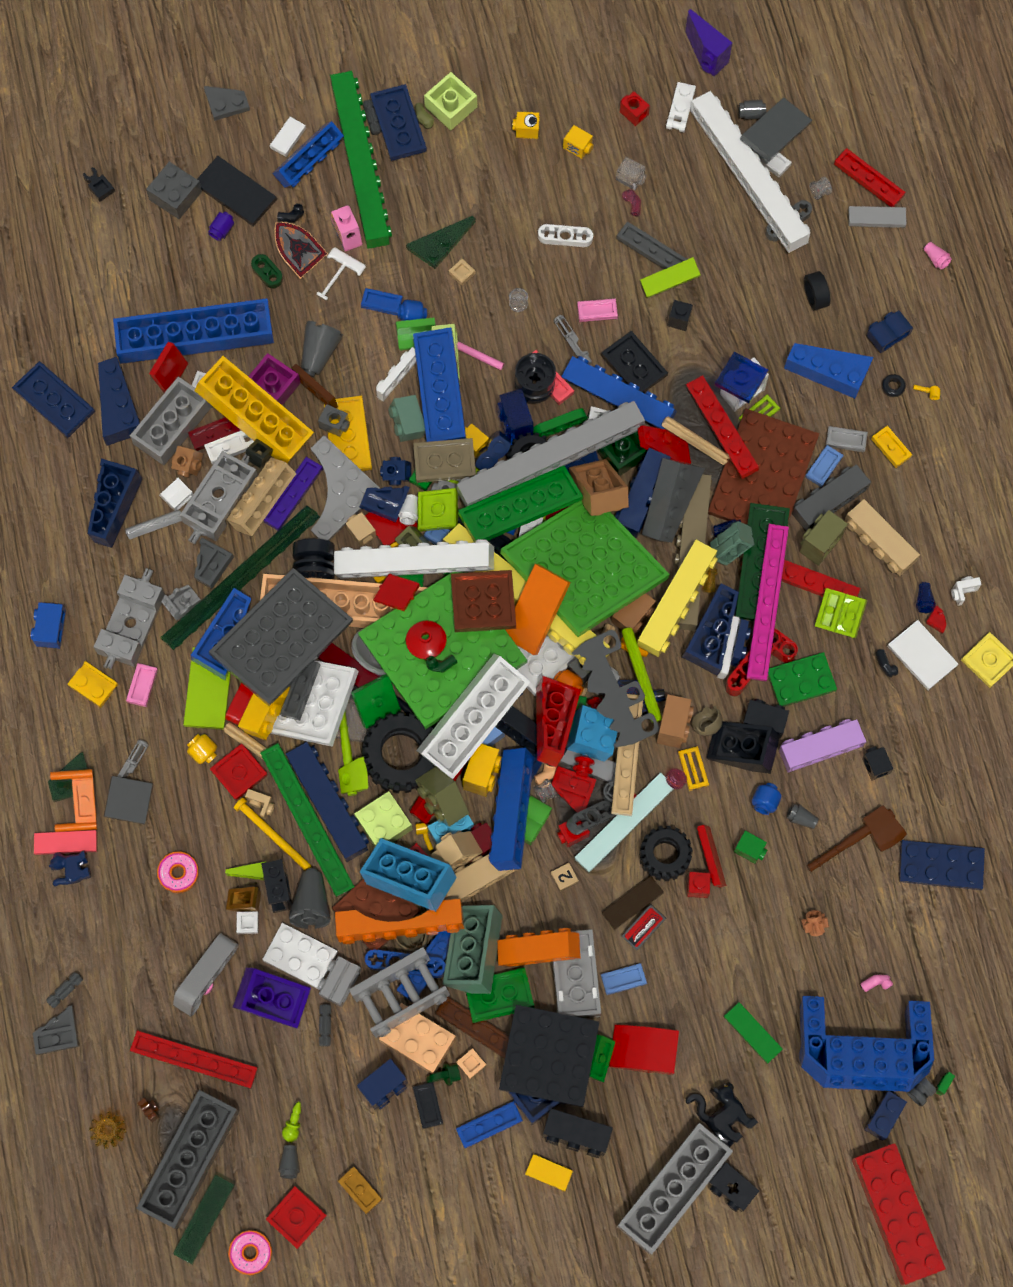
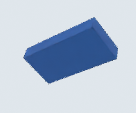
(381, 301)

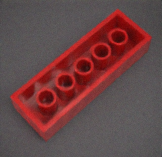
(898, 1214)

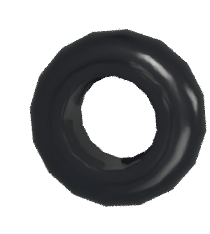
(893, 392)

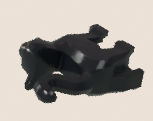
(722, 1120)

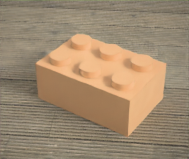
(420, 1041)

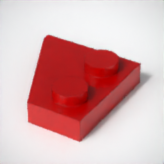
(573, 788)

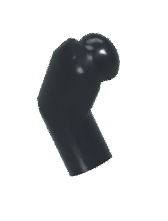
(292, 216)
(884, 664)

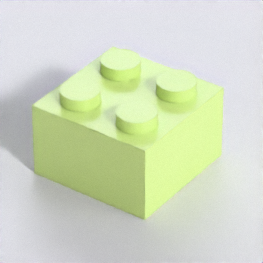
(450, 101)
(383, 820)

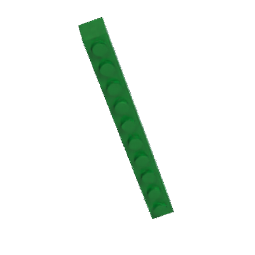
(359, 158)

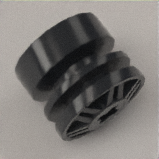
(535, 368)
(314, 558)

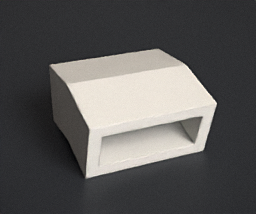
(176, 494)

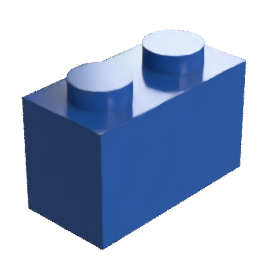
(48, 625)

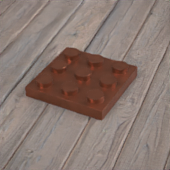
(483, 601)
(376, 905)

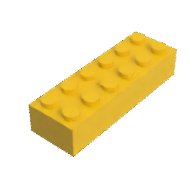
(253, 410)

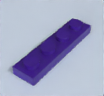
(293, 494)

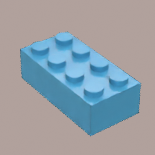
(408, 874)

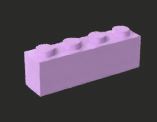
(822, 745)

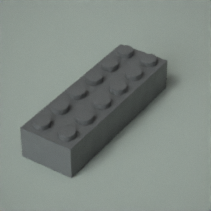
(188, 1160)

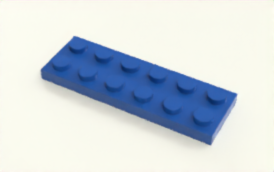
(439, 385)

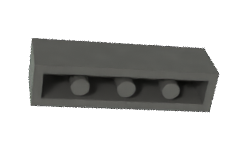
(832, 496)

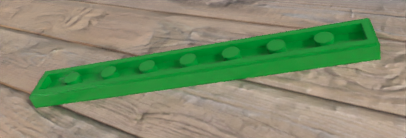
(307, 820)

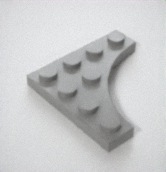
(345, 488)

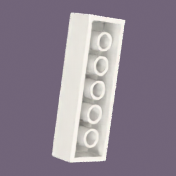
(473, 716)

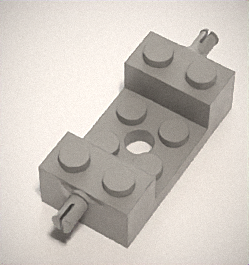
(208, 513)
(136, 601)

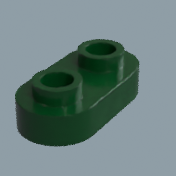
(267, 272)

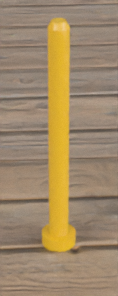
(241, 805)

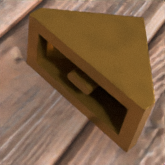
(243, 899)

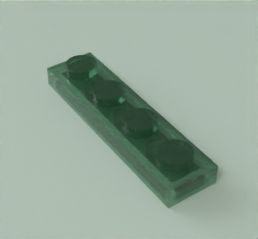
(203, 1219)

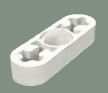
(568, 242)

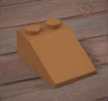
(600, 487)

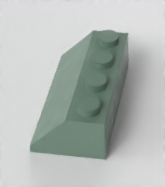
(474, 951)

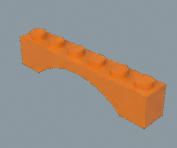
(355, 926)

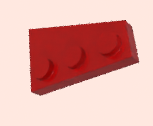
(664, 442)

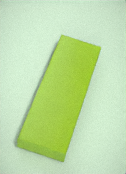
(670, 277)

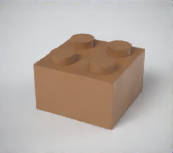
(673, 725)

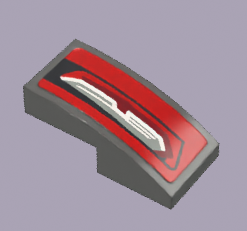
(644, 927)

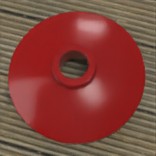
(425, 648)

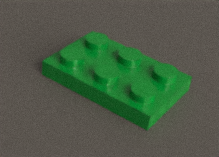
(801, 680)
(507, 991)

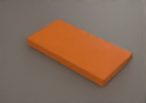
(537, 608)

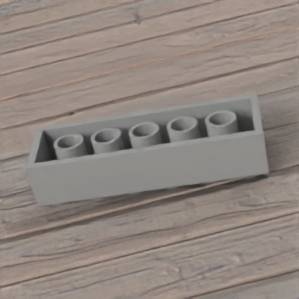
(674, 1189)

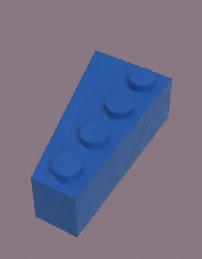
(829, 367)

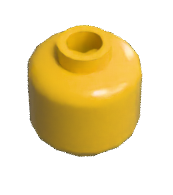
(202, 749)

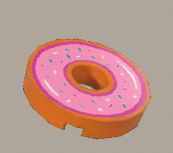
(166, 868)
(237, 1249)

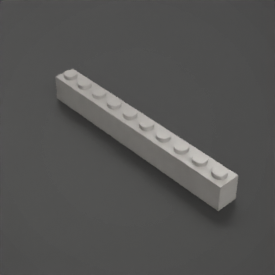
(552, 454)

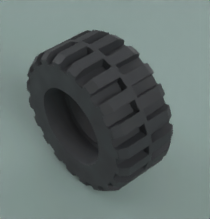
(372, 752)

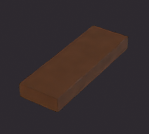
(314, 387)

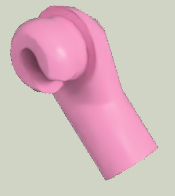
(876, 980)

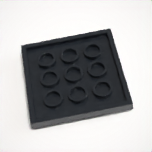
(549, 1056)

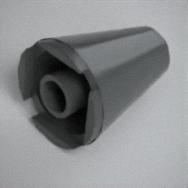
(318, 346)
(310, 901)

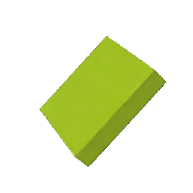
(437, 509)

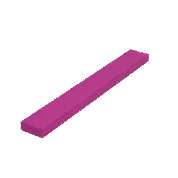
(767, 602)

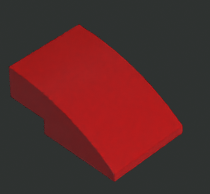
(644, 1049)

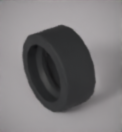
(817, 290)

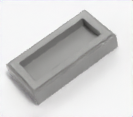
(846, 439)

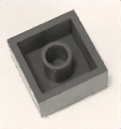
(174, 190)

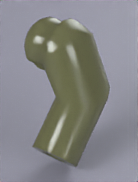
(423, 117)

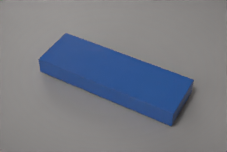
(489, 1124)

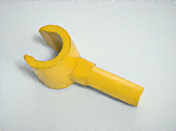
(933, 390)
(421, 829)

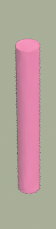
(480, 356)

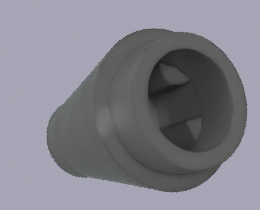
(801, 816)
(289, 1163)

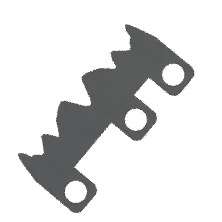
(616, 701)

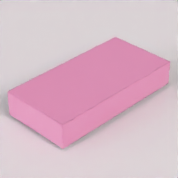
(597, 310)
(142, 685)

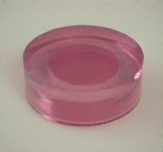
(676, 779)

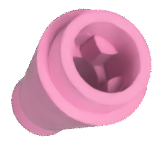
(938, 256)

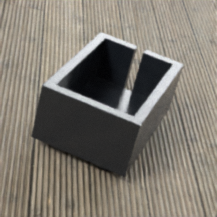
(577, 1133)

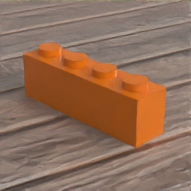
(538, 948)

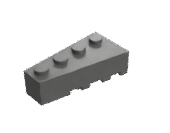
(671, 498)

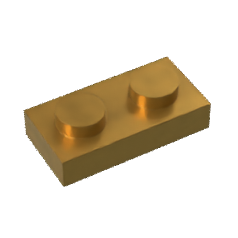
(360, 1190)

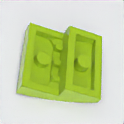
(841, 613)

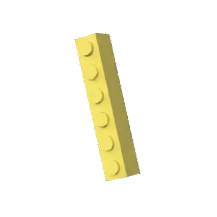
(677, 598)

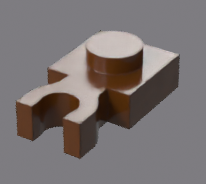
(149, 1108)

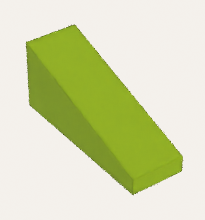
(251, 871)

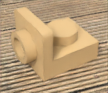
(257, 800)

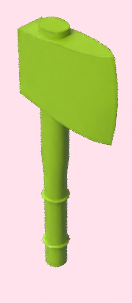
(353, 774)

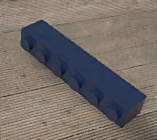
(327, 802)

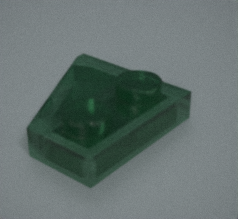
(63, 788)

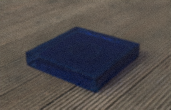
(741, 377)

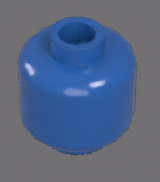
(411, 310)
(766, 799)

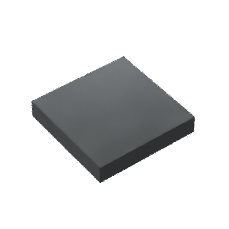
(128, 800)

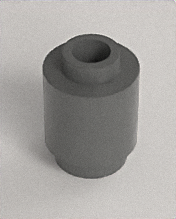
(752, 109)

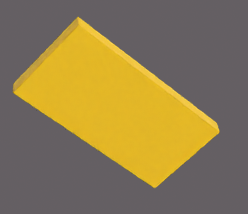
(355, 440)

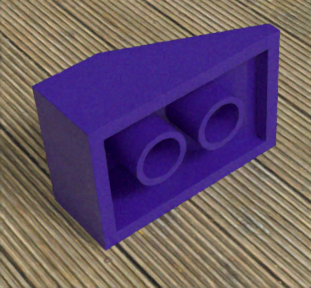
(708, 44)
(271, 997)

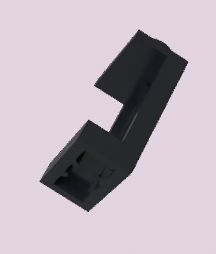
(277, 885)

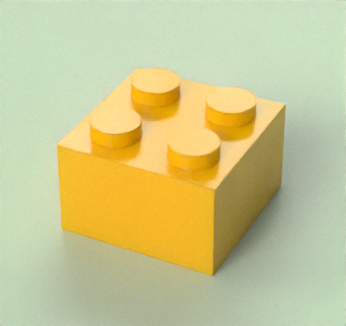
(481, 769)

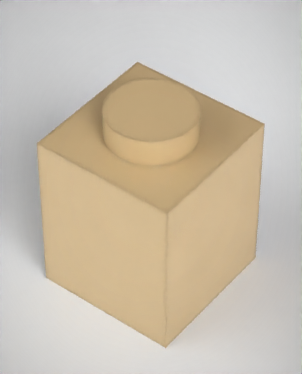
(360, 529)

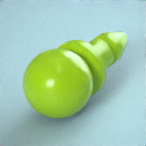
(291, 1132)

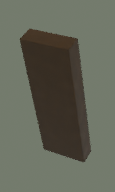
(632, 903)

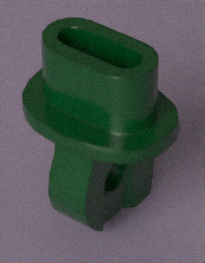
(449, 1074)

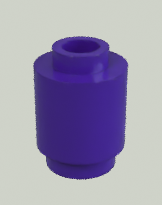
(221, 226)

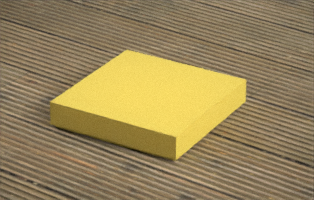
(989, 660)

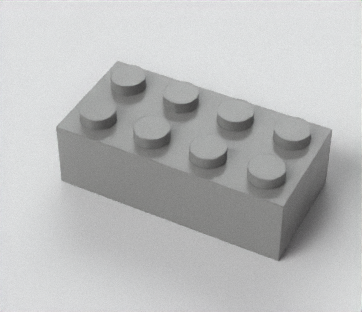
(170, 421)

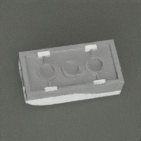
(578, 982)

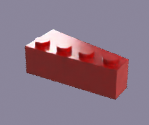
(555, 714)

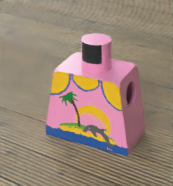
(345, 223)

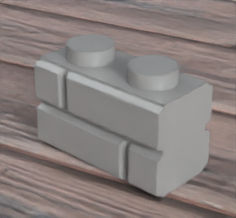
(339, 981)

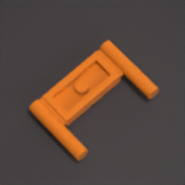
(83, 800)

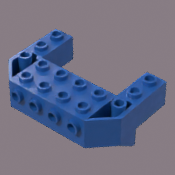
(866, 1061)

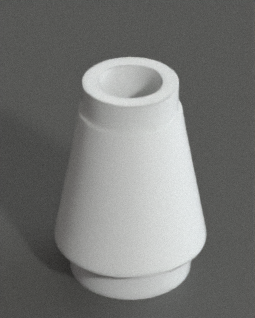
(409, 510)

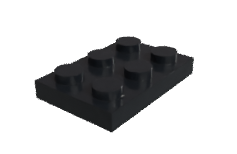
(634, 362)

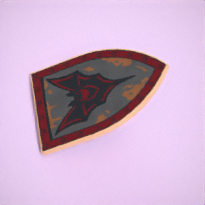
(297, 247)

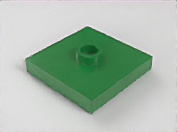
(375, 700)

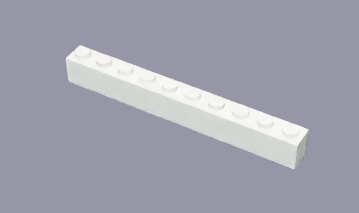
(750, 172)

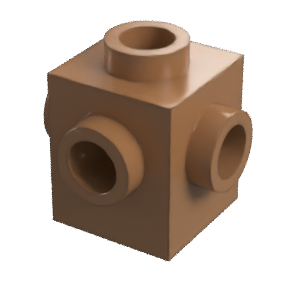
(187, 461)

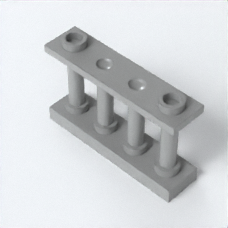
(381, 982)

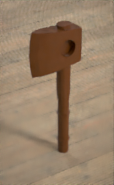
(879, 825)

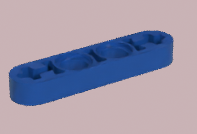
(379, 965)

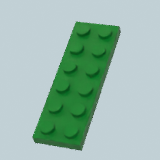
(520, 504)

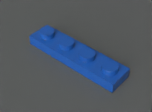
(437, 948)

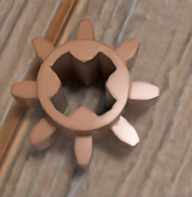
(815, 923)

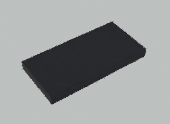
(236, 191)

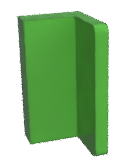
(407, 328)

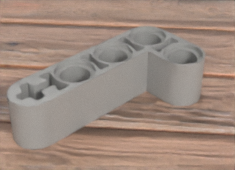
(190, 992)

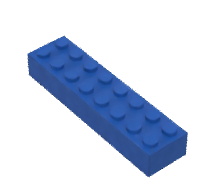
(194, 330)

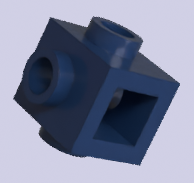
(396, 471)

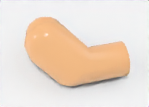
(548, 773)

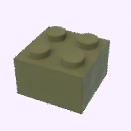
(822, 537)
(441, 797)

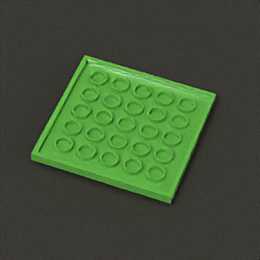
(593, 554)
(427, 691)

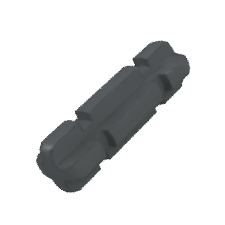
(371, 117)
(64, 990)
(325, 1025)

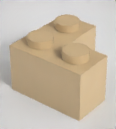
(457, 849)

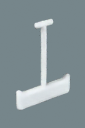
(345, 260)

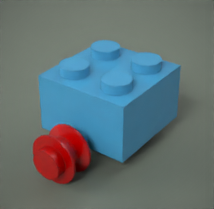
(591, 737)

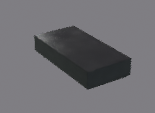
(427, 1105)

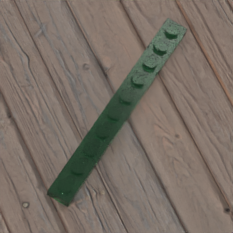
(240, 577)

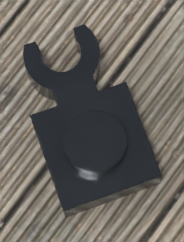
(99, 185)

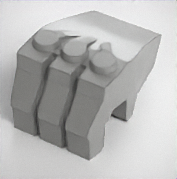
(181, 601)

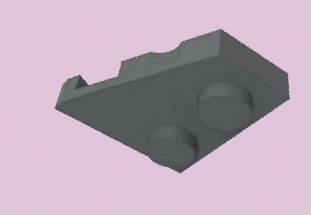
(226, 102)
(211, 563)
(57, 1034)

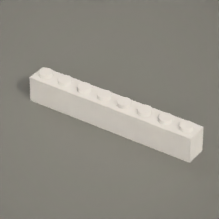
(414, 560)

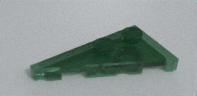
(437, 245)

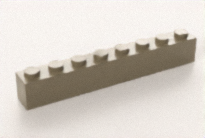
(693, 528)

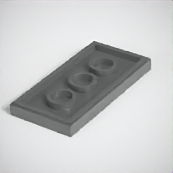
(776, 129)

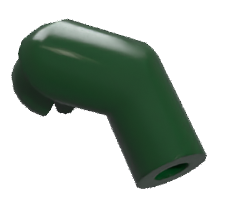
(440, 666)

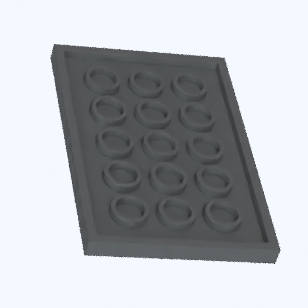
(280, 636)

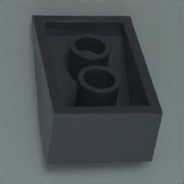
(744, 746)

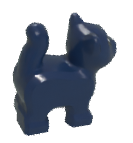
(72, 867)

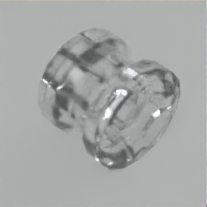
(820, 188)
(515, 297)
(544, 791)

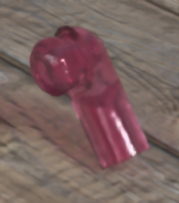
(634, 199)

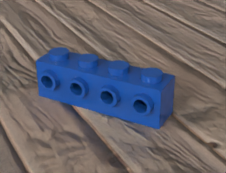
(308, 154)

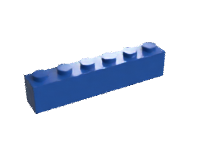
(615, 391)
(511, 809)

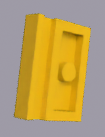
(92, 684)

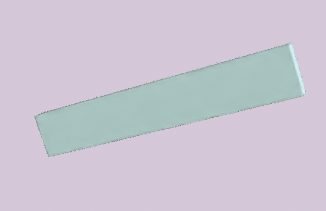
(623, 825)

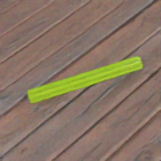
(641, 673)

